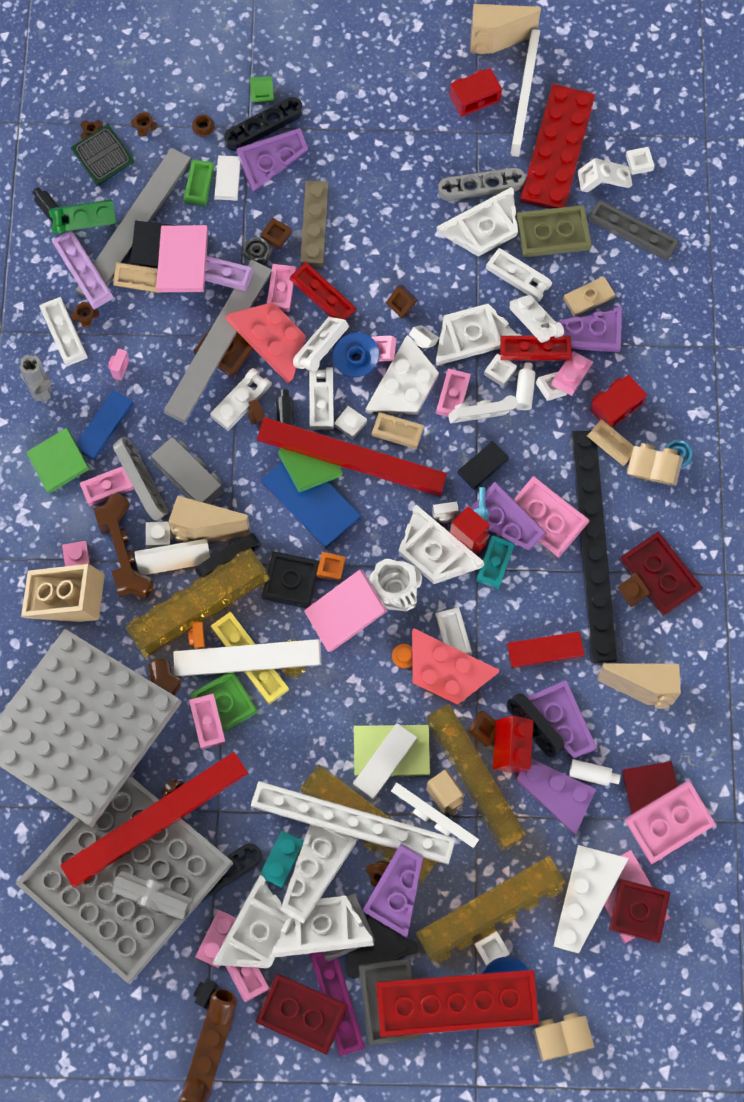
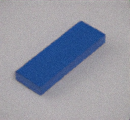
(104, 424)

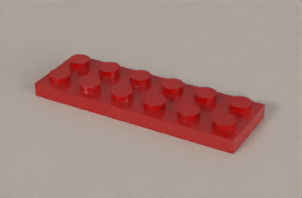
(557, 147)
(457, 1003)

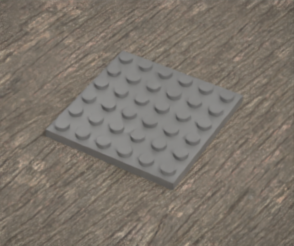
(81, 726)
(107, 923)

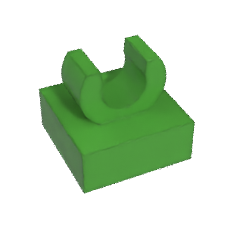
(261, 89)

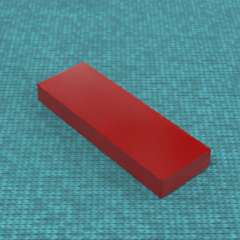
(322, 292)
(532, 349)
(545, 649)

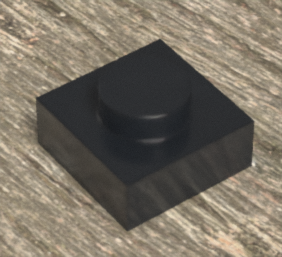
(203, 992)

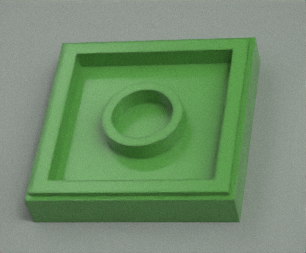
(58, 460)
(308, 471)
(231, 700)

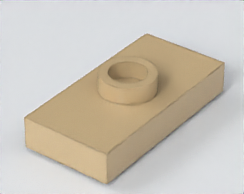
(135, 277)
(589, 296)
(397, 430)
(611, 442)

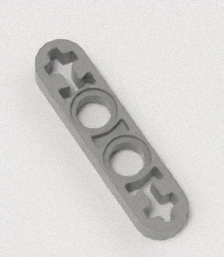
(480, 180)
(140, 478)

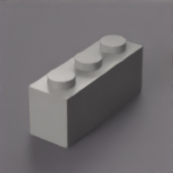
(187, 472)

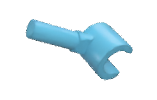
(482, 510)

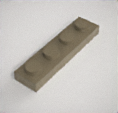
(314, 223)

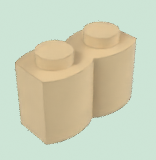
(655, 465)
(445, 793)
(564, 1037)

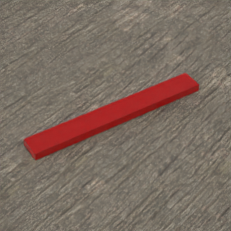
(351, 456)
(153, 820)

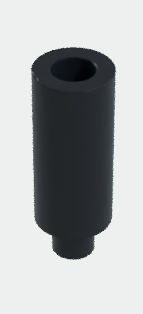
(46, 202)
(284, 408)

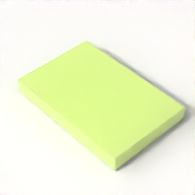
(369, 738)

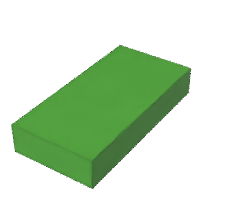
(199, 182)

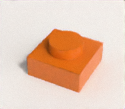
(331, 566)
(197, 636)

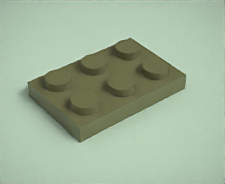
(553, 231)

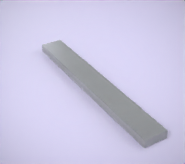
(143, 209)
(214, 347)

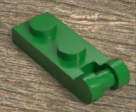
(83, 216)

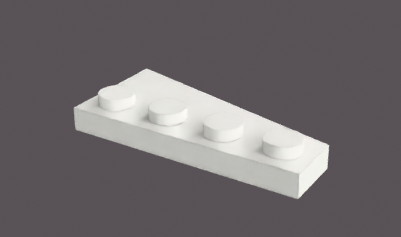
(315, 868)
(588, 890)

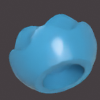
(683, 449)

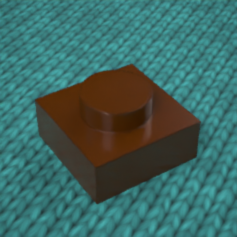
(276, 233)
(401, 301)
(256, 413)
(634, 589)
(483, 728)

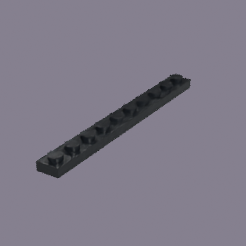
(594, 549)

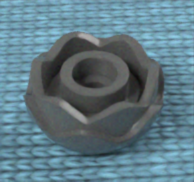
(256, 244)

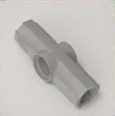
(35, 378)
(152, 895)

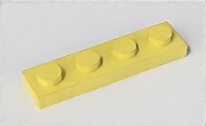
(266, 681)

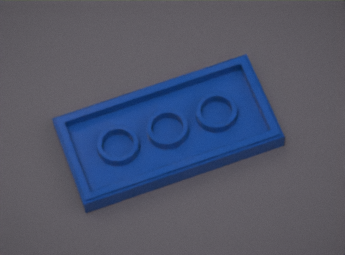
(317, 509)

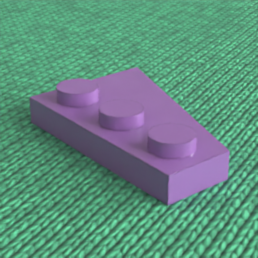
(270, 156)
(595, 331)
(510, 519)
(564, 715)
(559, 793)
(396, 891)

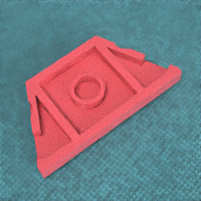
(270, 336)
(446, 669)

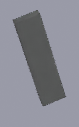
(633, 230)

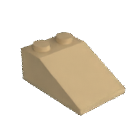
(501, 26)
(198, 521)
(64, 593)
(644, 682)

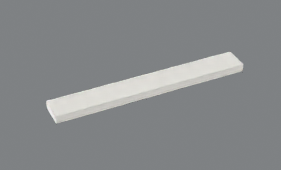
(352, 822)

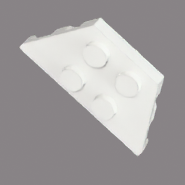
(483, 225)
(471, 333)
(405, 382)
(435, 550)
(426, 811)
(327, 928)
(254, 930)

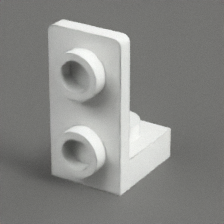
(603, 171)

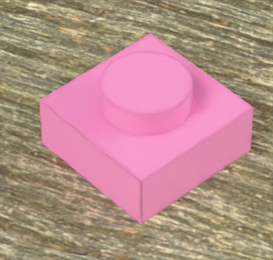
(386, 347)
(118, 364)
(76, 553)

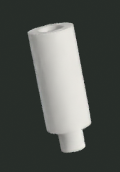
(525, 387)
(593, 773)

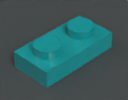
(495, 562)
(282, 859)

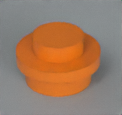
(402, 656)

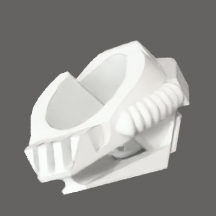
(396, 584)

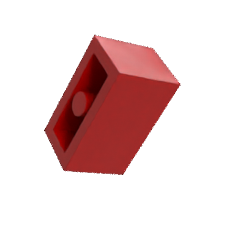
(475, 92)
(618, 401)
(471, 530)
(513, 744)

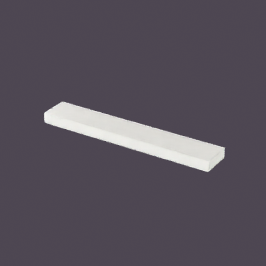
(525, 92)
(247, 658)

